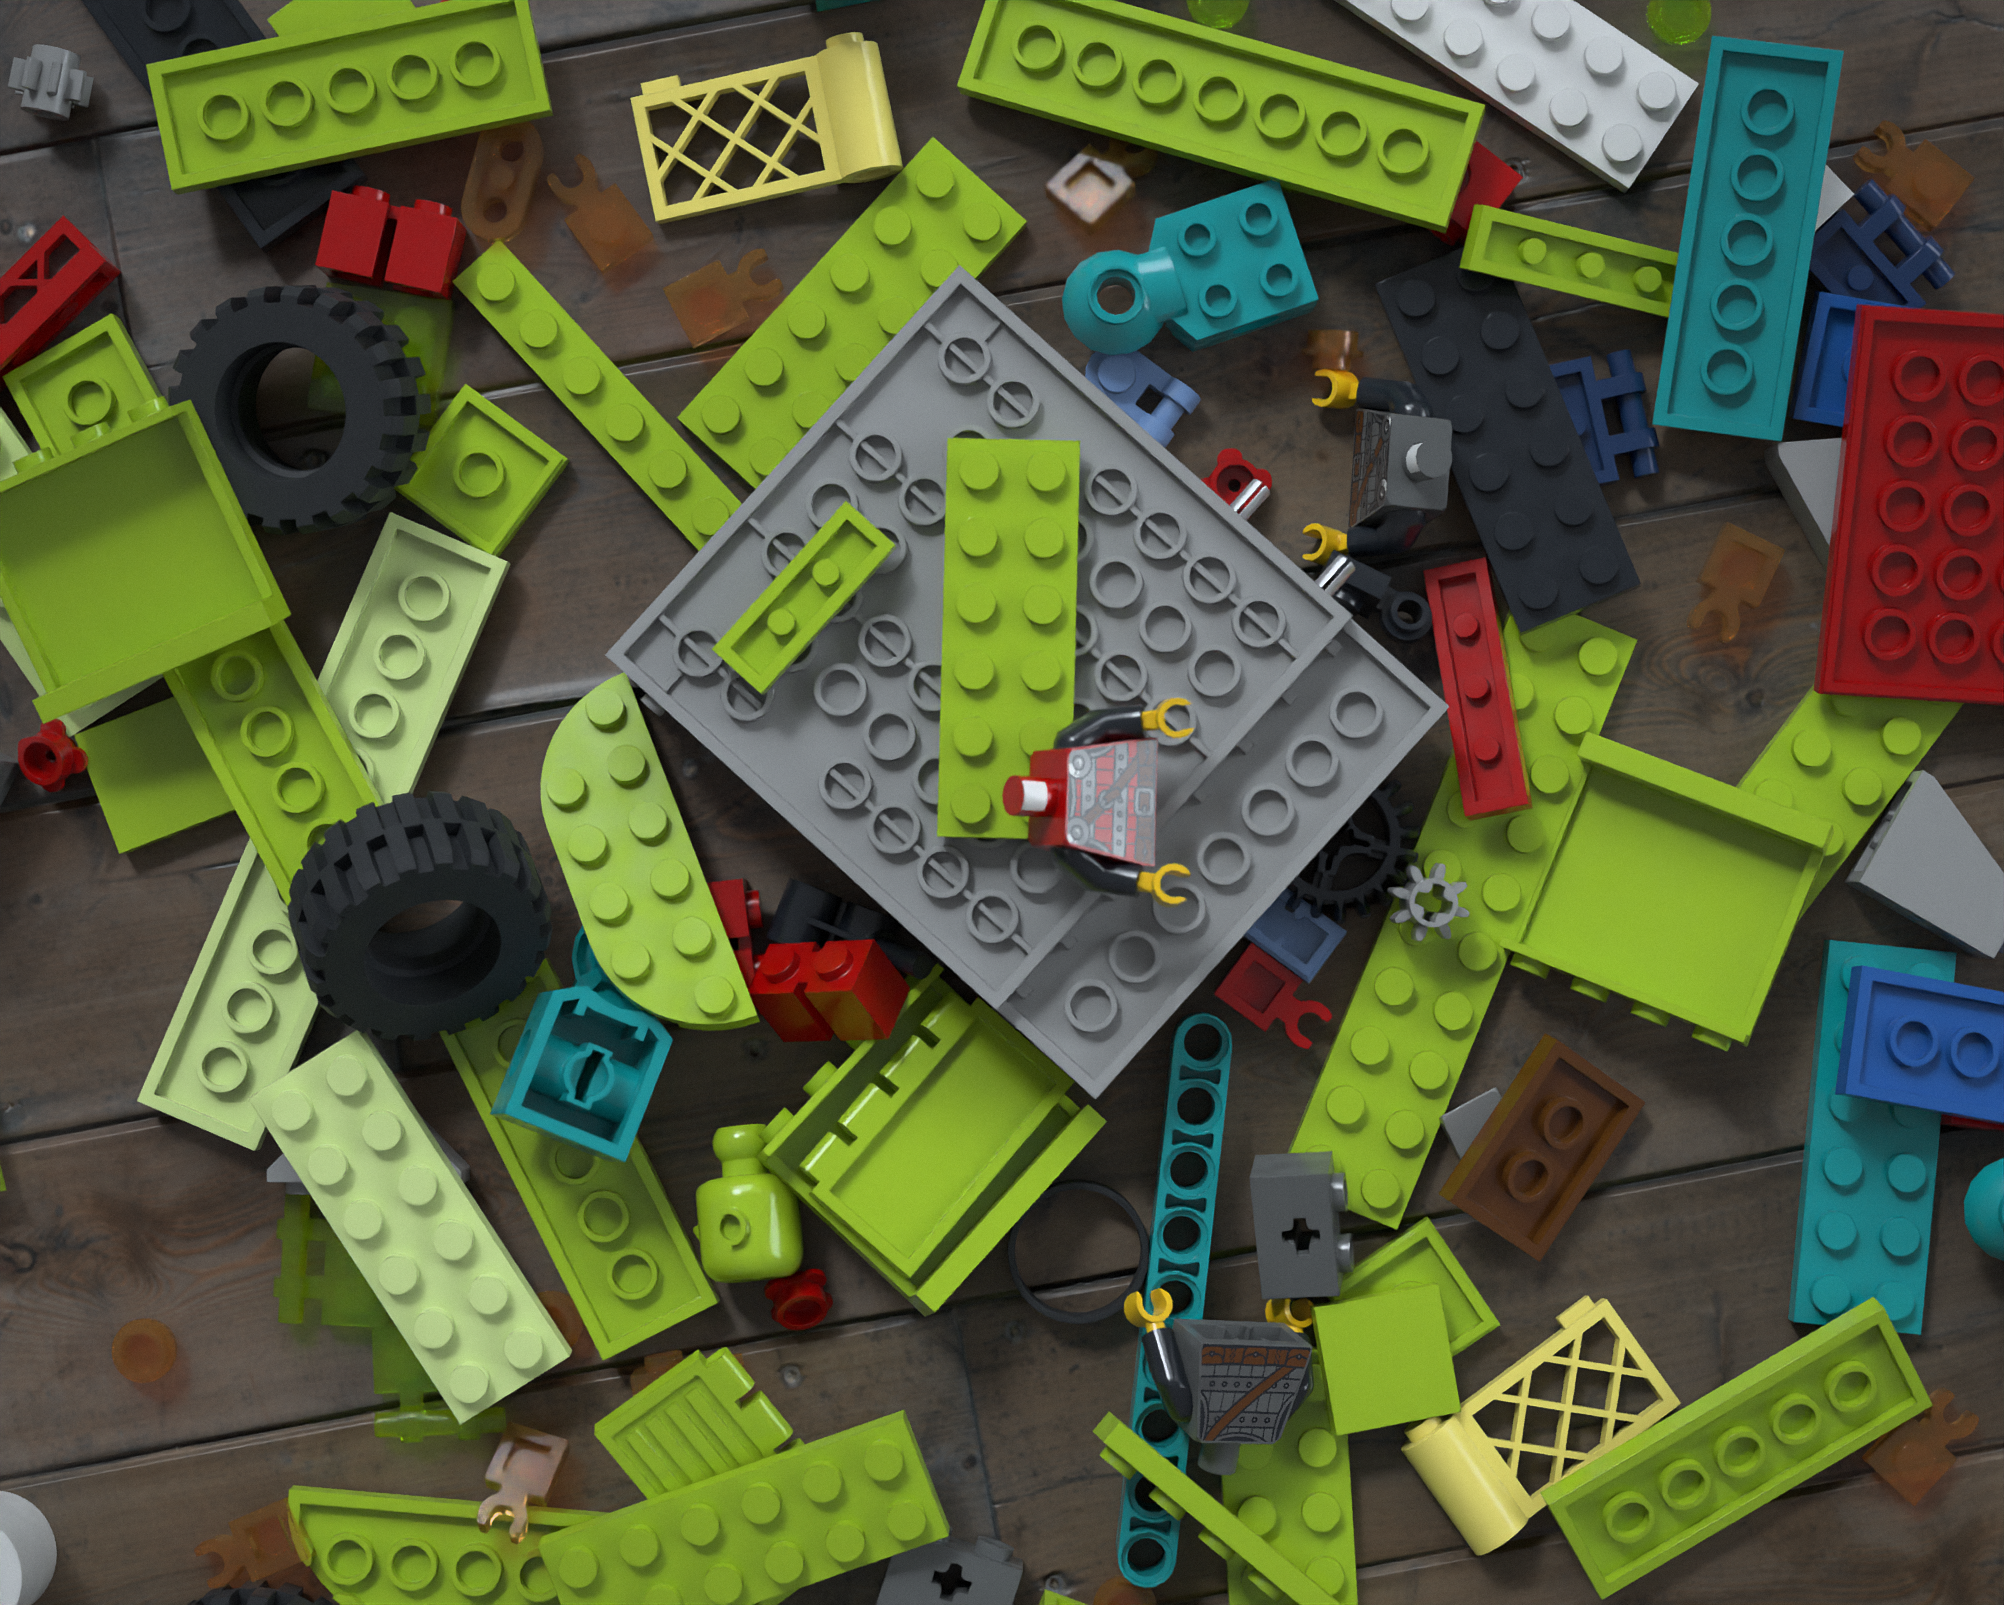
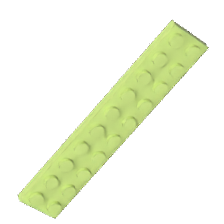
(391, 691)

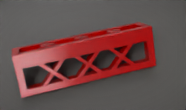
(56, 300)

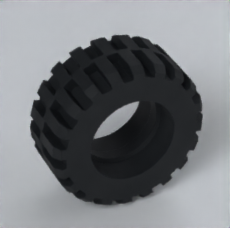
(377, 391)
(405, 858)

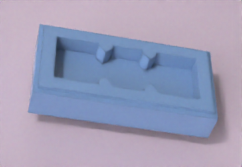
(1296, 937)

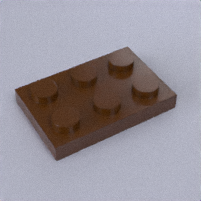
(1542, 1147)

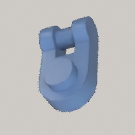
(1127, 378)

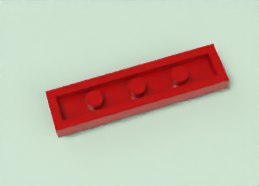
(1477, 689)

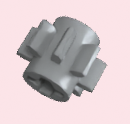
(50, 82)
(1442, 891)

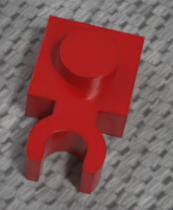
(1264, 991)

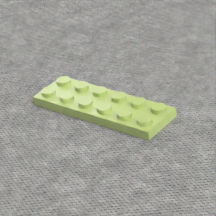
(411, 1225)

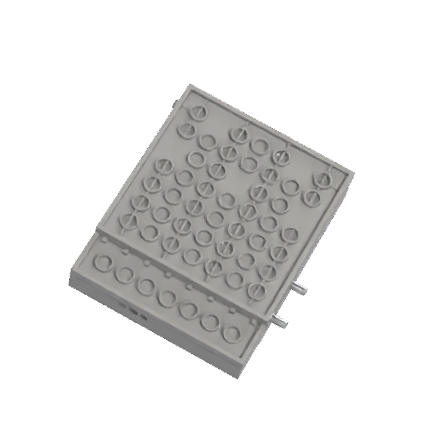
(1172, 601)

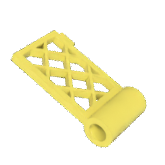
(848, 111)
(1468, 1471)

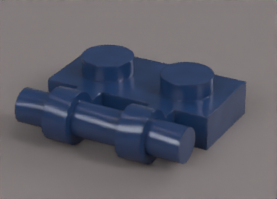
(1853, 266)
(1584, 403)

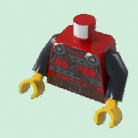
(1097, 801)

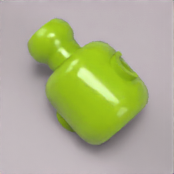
(748, 1216)

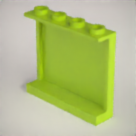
(128, 557)
(1671, 893)
(995, 1210)

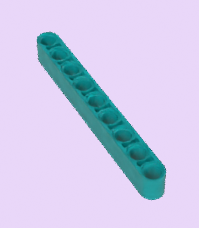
(1165, 1264)

